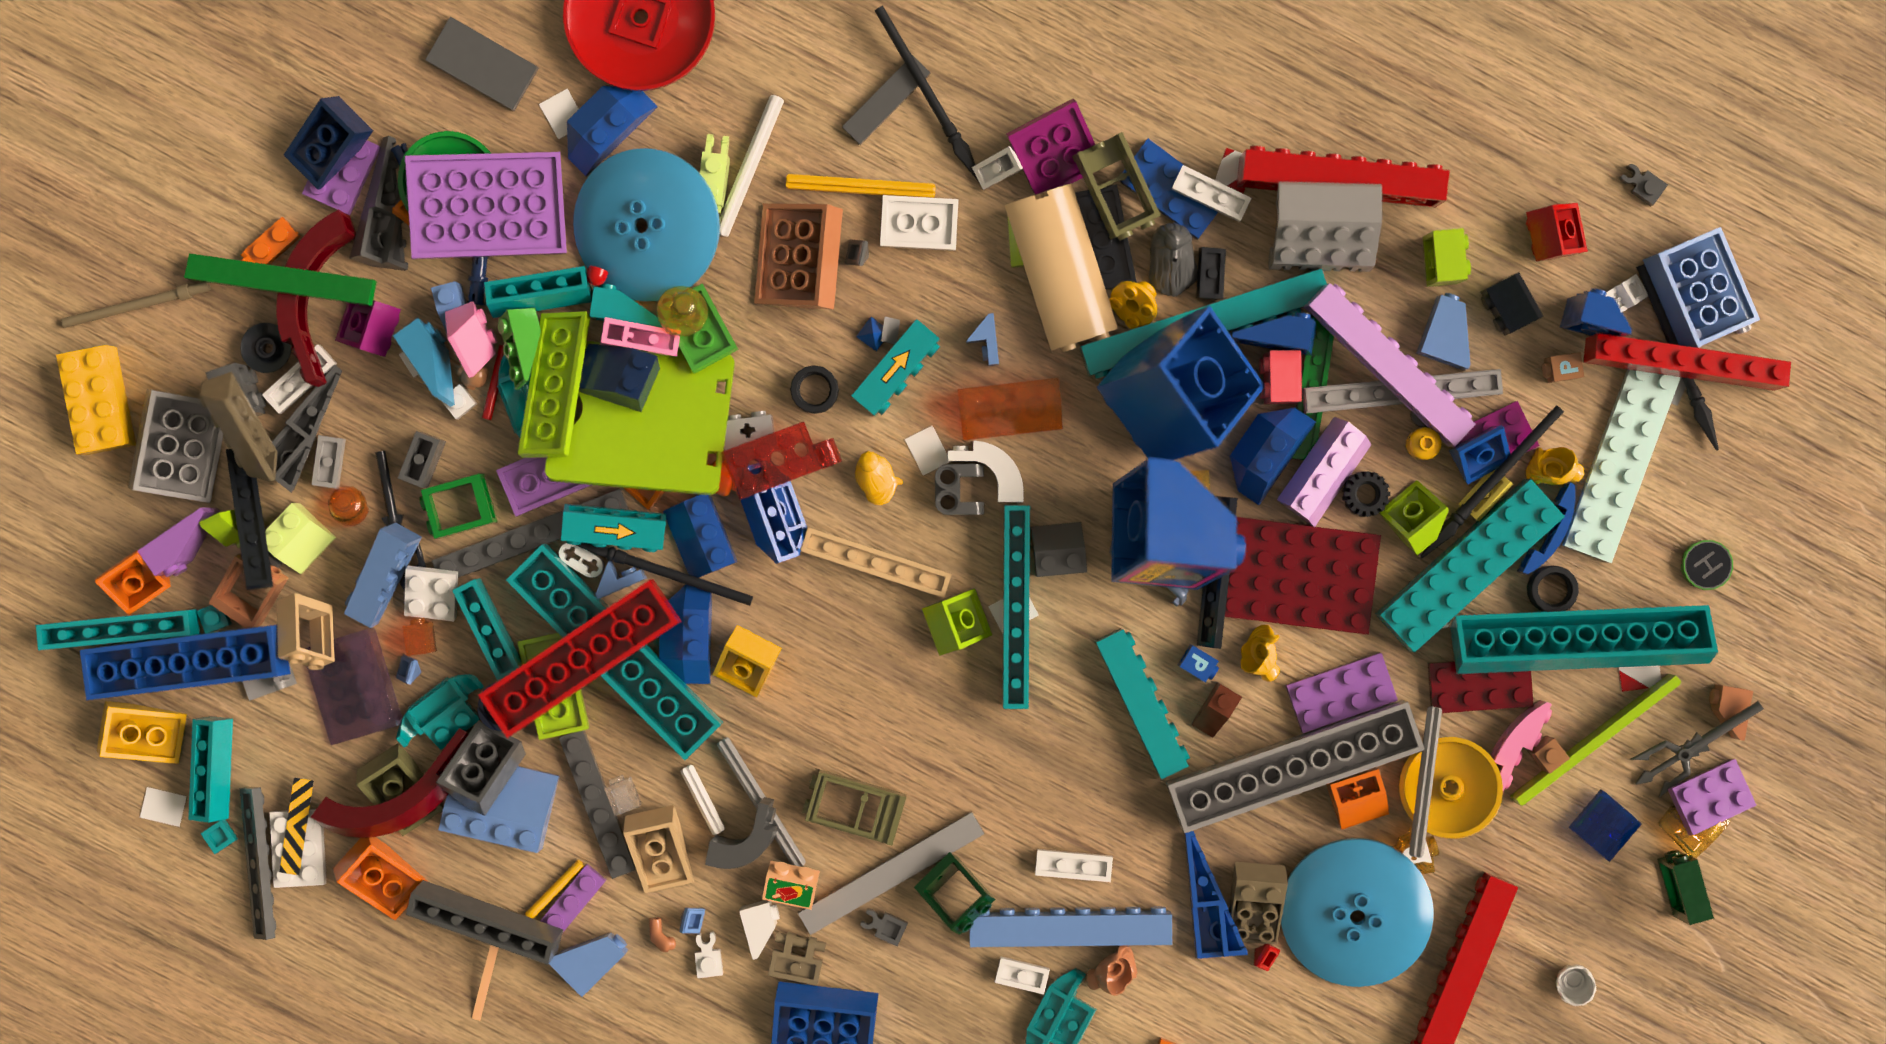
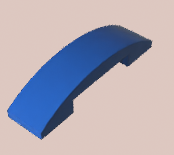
(1565, 502)

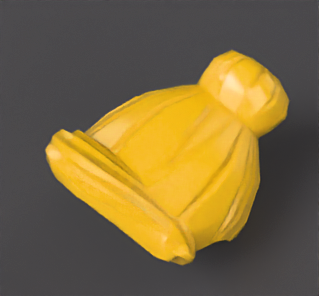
(1554, 467)
(876, 478)
(1260, 654)

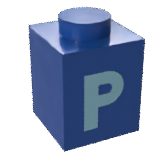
(1199, 663)

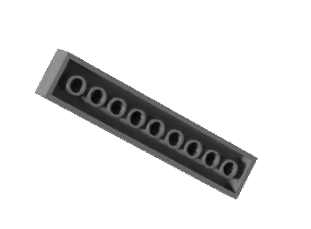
(1294, 765)

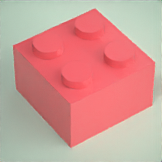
(1281, 377)

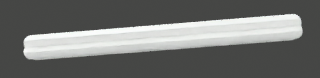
(749, 164)

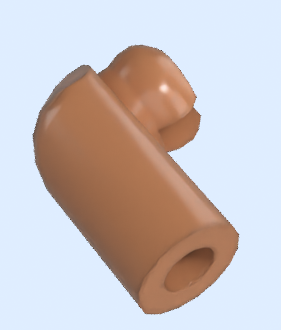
(661, 941)

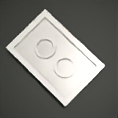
(919, 222)
(313, 857)

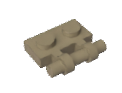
(796, 966)

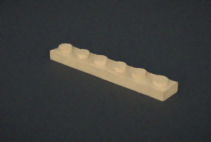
(876, 562)

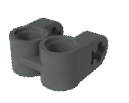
(953, 489)

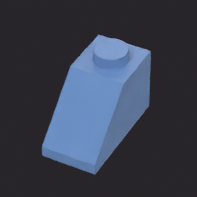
(447, 298)

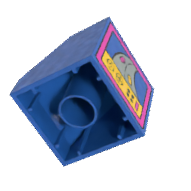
(1170, 529)

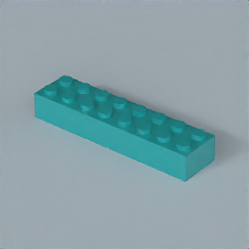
(1469, 565)

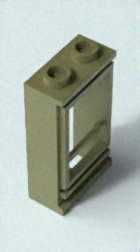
(1103, 155)
(887, 816)

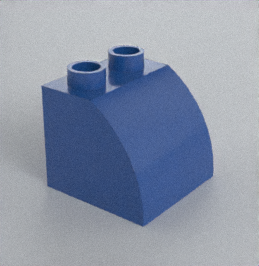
(1182, 387)

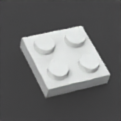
(430, 593)

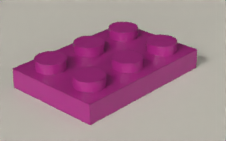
(1512, 420)

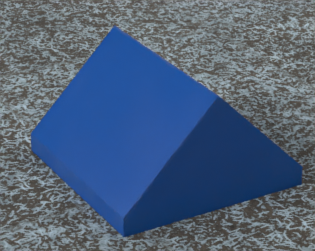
(1481, 453)

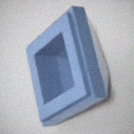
(408, 669)
(692, 920)

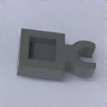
(1646, 186)
(888, 927)

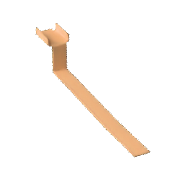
(485, 981)

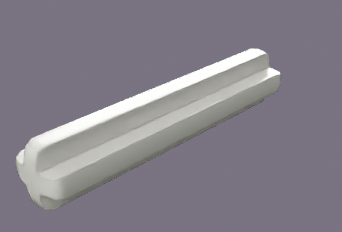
(702, 799)

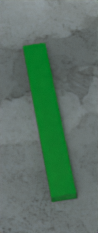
(280, 279)

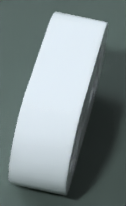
(578, 565)

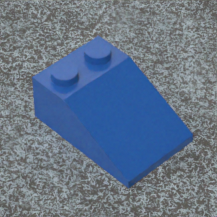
(1281, 334)

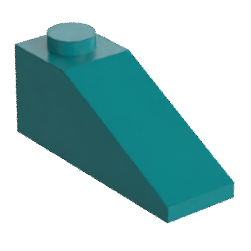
(616, 305)

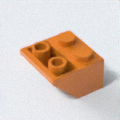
(1358, 798)

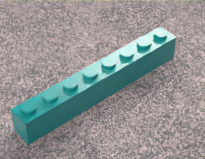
(1016, 607)

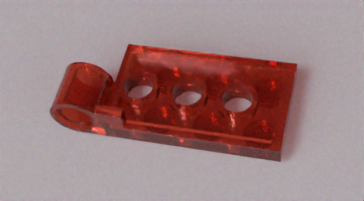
(748, 484)

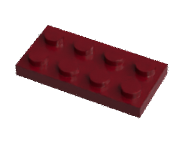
(1477, 690)

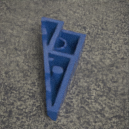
(1212, 923)

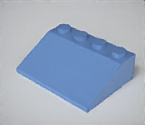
(1701, 289)
(516, 817)

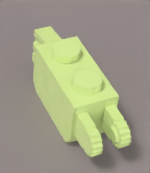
(716, 169)

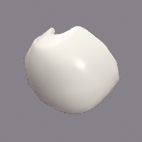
(1575, 985)

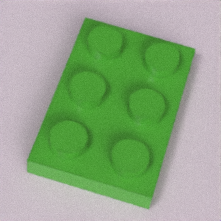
(710, 342)

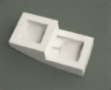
(1628, 292)

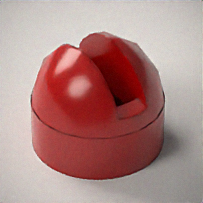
(596, 276)

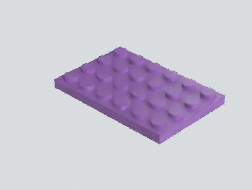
(485, 205)

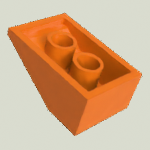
(378, 876)

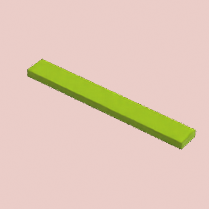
(1598, 737)

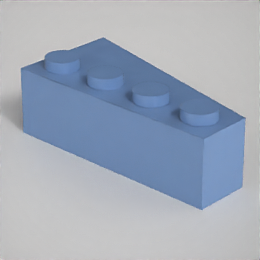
(381, 574)

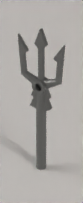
(1691, 748)

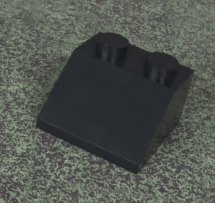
(1511, 304)

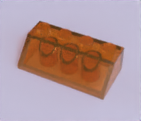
(1010, 409)

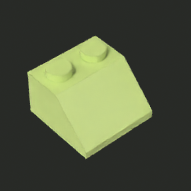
(297, 537)

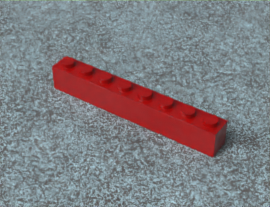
(1687, 362)
(1466, 961)

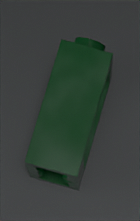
(938, 877)
(1685, 887)

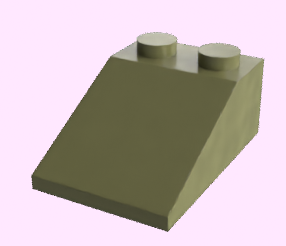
(389, 777)

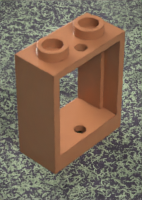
(237, 608)

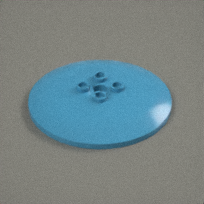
(678, 214)
(1349, 878)

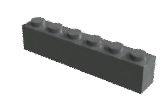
(484, 922)

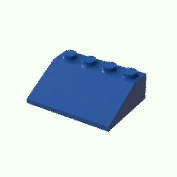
(823, 1015)

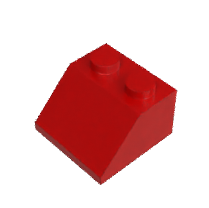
(1556, 231)

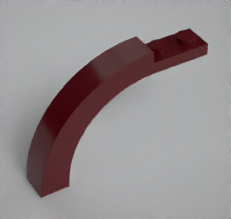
(291, 310)
(395, 813)

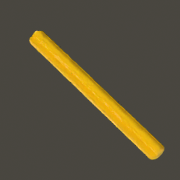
(859, 186)

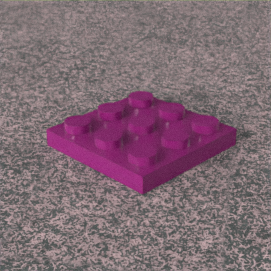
(1048, 145)

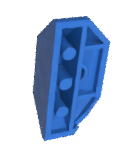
(604, 125)
(1267, 450)
(775, 520)
(688, 644)

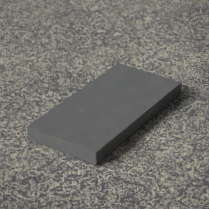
(482, 64)

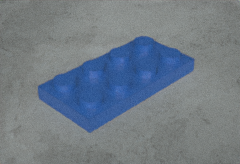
(1160, 173)

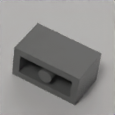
(421, 459)

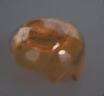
(348, 506)

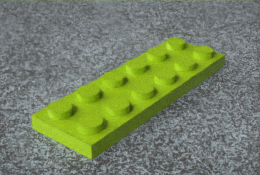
(554, 385)

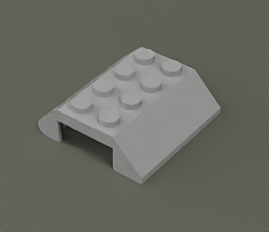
(1327, 226)

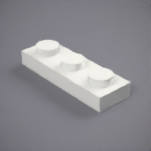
(1211, 193)
(292, 386)
(1073, 865)

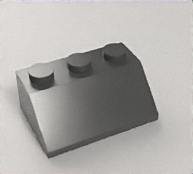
(481, 768)

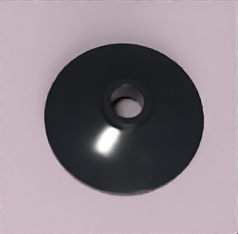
(254, 345)

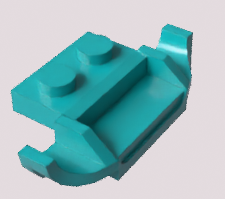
(513, 400)
(441, 711)
(1061, 1015)

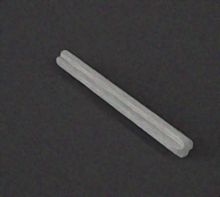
(1425, 782)
(756, 795)

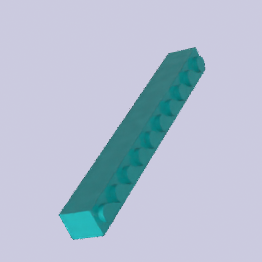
(1234, 313)

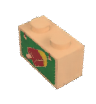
(790, 885)

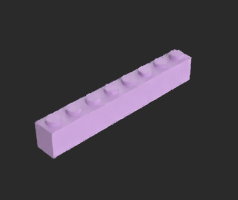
(1389, 364)

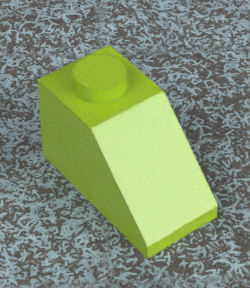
(222, 528)

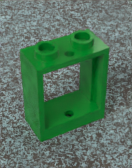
(482, 498)

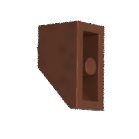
(1216, 710)

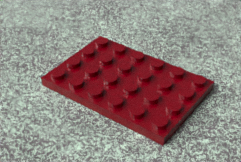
(1304, 576)

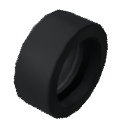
(796, 383)
(1566, 575)

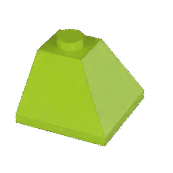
(1416, 517)

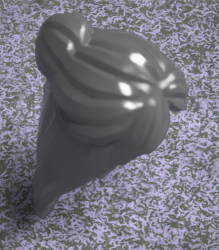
(1172, 260)

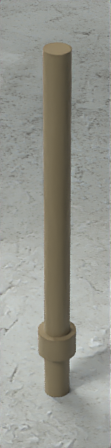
(182, 292)

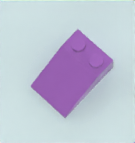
(178, 545)

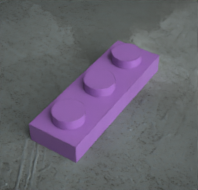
(574, 898)

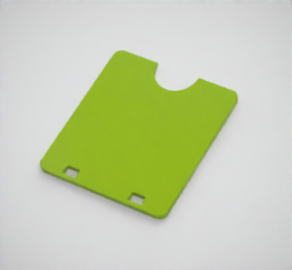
(662, 444)

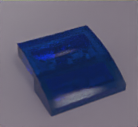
(1605, 825)

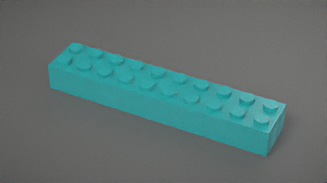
(1583, 639)
(641, 678)

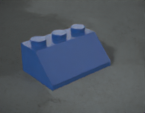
(1593, 314)
(700, 536)

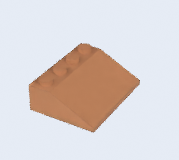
(798, 255)

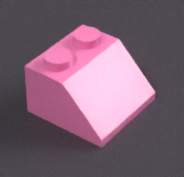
(470, 337)

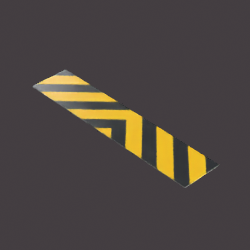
(296, 826)

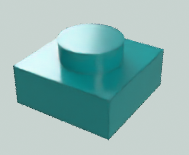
(213, 619)
(219, 836)

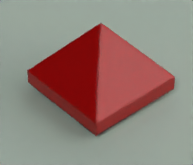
(1265, 956)

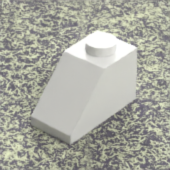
(759, 922)

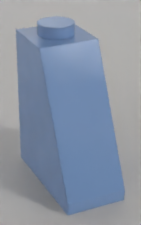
(1447, 333)
(588, 961)

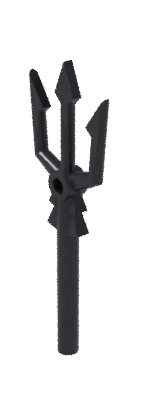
(392, 516)

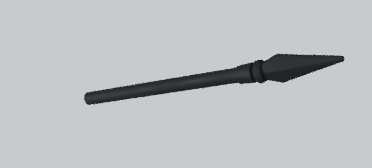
(960, 147)
(1701, 411)
(1451, 525)
(624, 558)

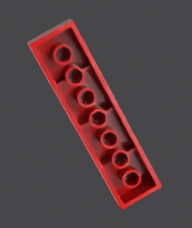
(1400, 183)
(579, 658)

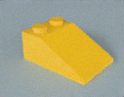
(140, 733)

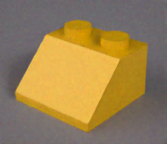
(746, 661)

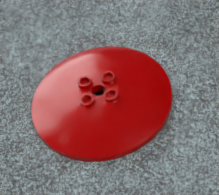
(635, 53)

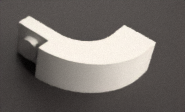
(1005, 470)

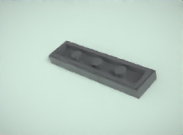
(883, 103)

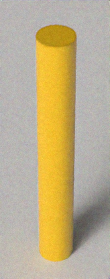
(537, 907)

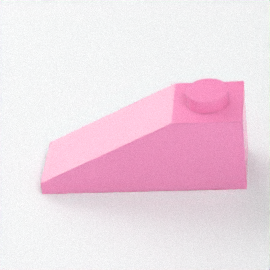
(638, 336)

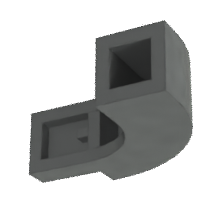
(735, 853)

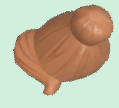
(1113, 972)

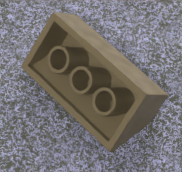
(239, 426)

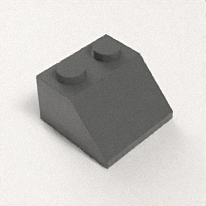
(1059, 549)

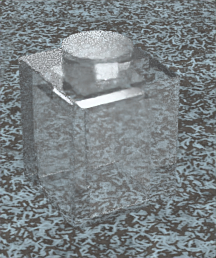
(622, 795)

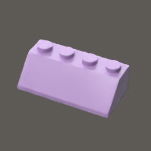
(1325, 470)

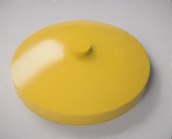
(1464, 788)

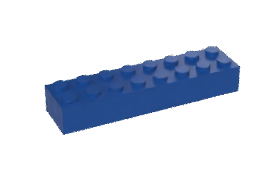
(182, 662)

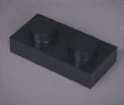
(1211, 273)

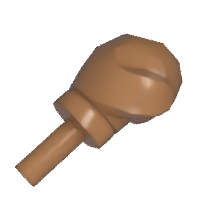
(473, 382)

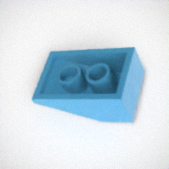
(429, 357)

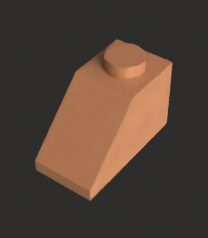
(1729, 701)

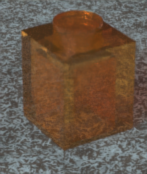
(419, 637)

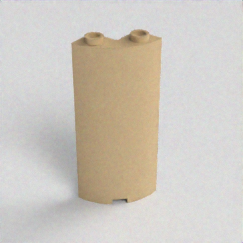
(1061, 267)

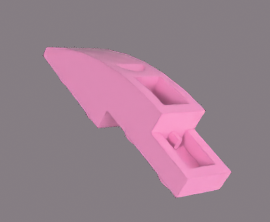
(1520, 733)

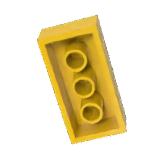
(96, 400)

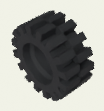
(1379, 501)

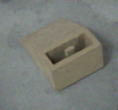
(1258, 901)

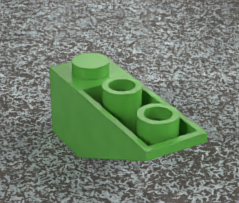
(520, 337)

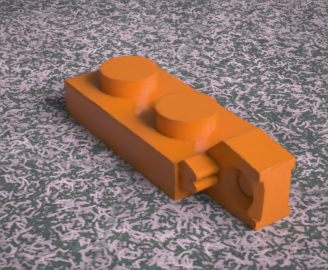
(271, 243)

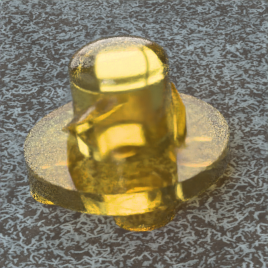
(682, 311)

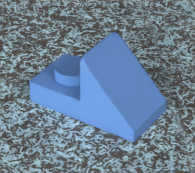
(986, 333)
(612, 582)

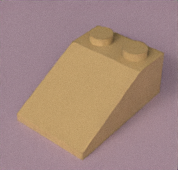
(658, 848)

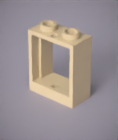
(321, 631)

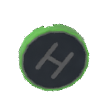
(1707, 564)

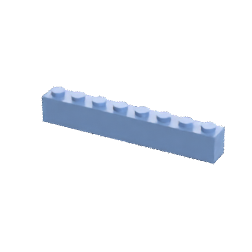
(1072, 927)

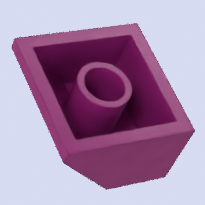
(368, 327)

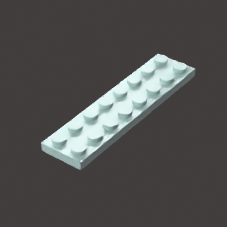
(1620, 464)

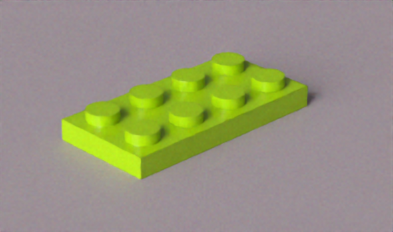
(568, 715)

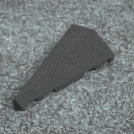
(380, 231)
(300, 432)

